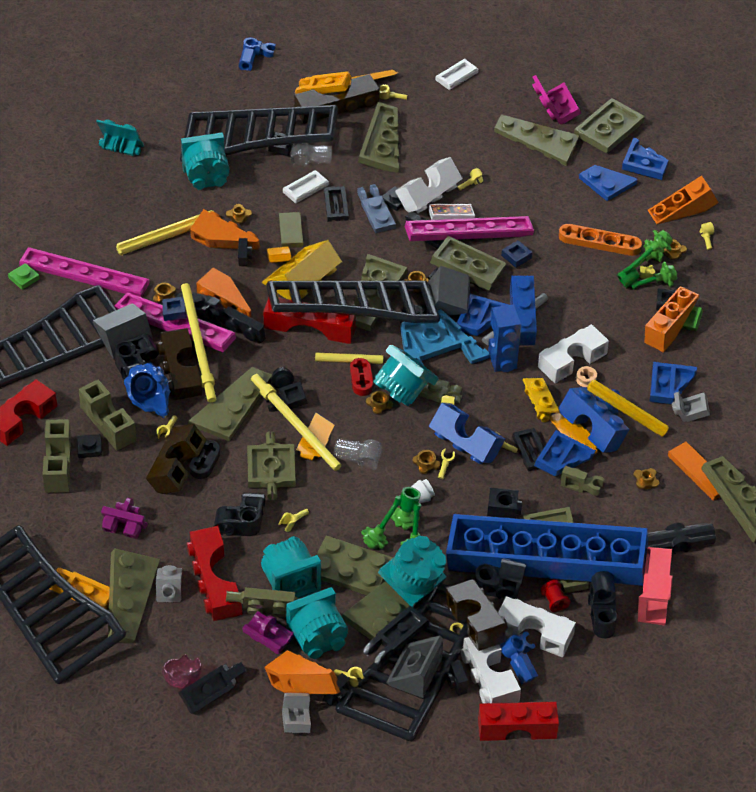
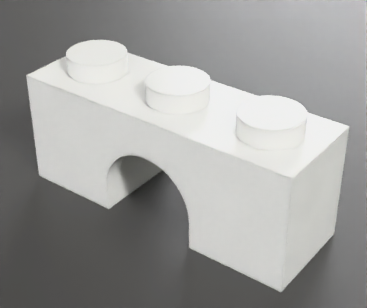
(442, 177)
(585, 343)
(555, 630)
(495, 686)

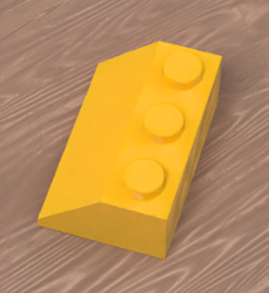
(307, 265)

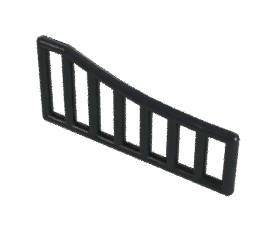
(271, 113)
(360, 287)
(44, 323)
(36, 642)
(430, 696)

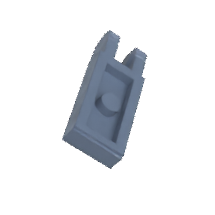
(376, 210)

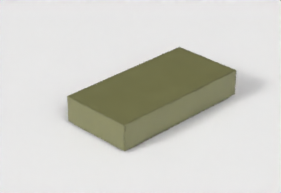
(291, 229)

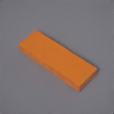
(691, 463)

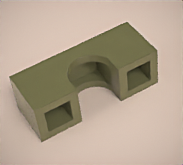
(113, 424)
(58, 456)

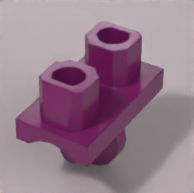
(124, 515)
(268, 632)

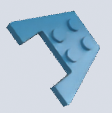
(433, 339)

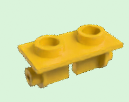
(540, 397)

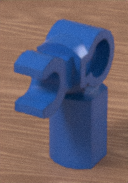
(251, 48)
(515, 648)

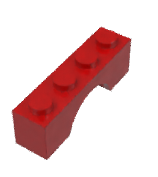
(333, 325)
(208, 549)

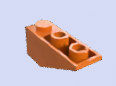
(687, 201)
(218, 233)
(223, 288)
(669, 319)
(298, 675)

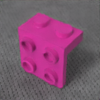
(559, 101)

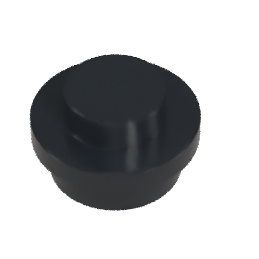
(282, 377)

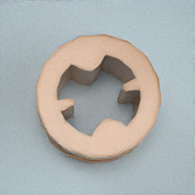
(581, 380)

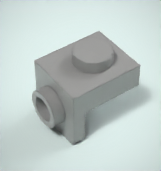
(691, 407)
(168, 584)
(296, 713)

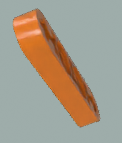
(600, 238)

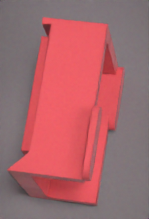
(656, 586)

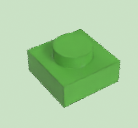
(23, 276)
(693, 319)

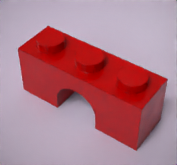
(32, 399)
(499, 719)

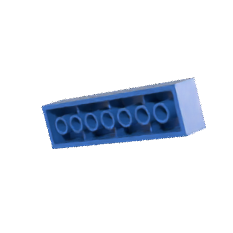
(549, 548)

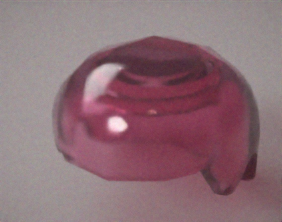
(188, 671)

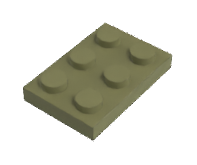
(609, 125)
(463, 258)
(351, 565)

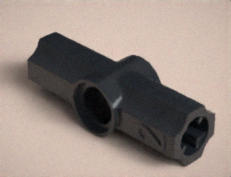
(682, 538)

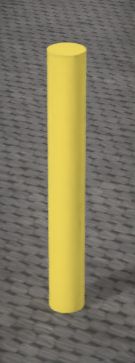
(347, 358)

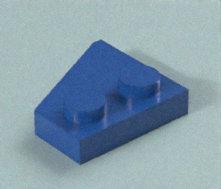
(644, 161)
(606, 182)
(478, 315)
(668, 380)
(562, 452)

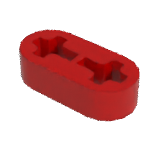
(356, 377)

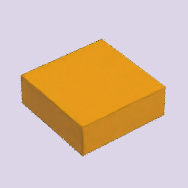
(279, 254)

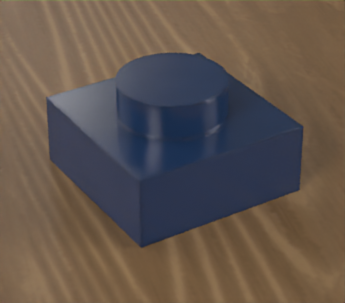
(516, 254)
(174, 309)

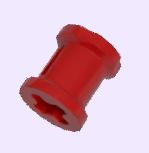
(555, 596)

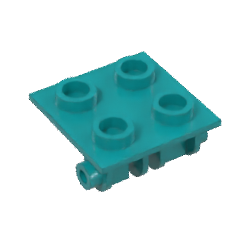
(120, 136)

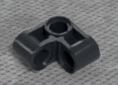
(134, 352)
(242, 519)
(501, 581)
(603, 604)

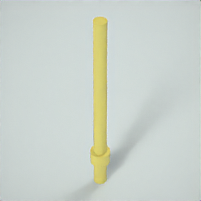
(206, 377)
(269, 393)

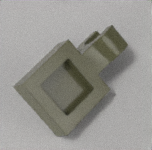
(441, 388)
(578, 481)

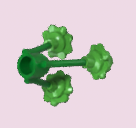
(653, 250)
(404, 517)

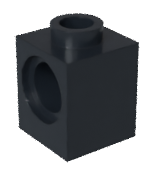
(504, 503)

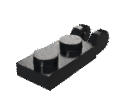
(396, 634)

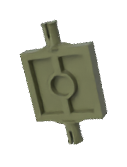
(271, 465)
(263, 600)

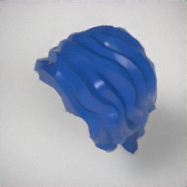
(148, 388)

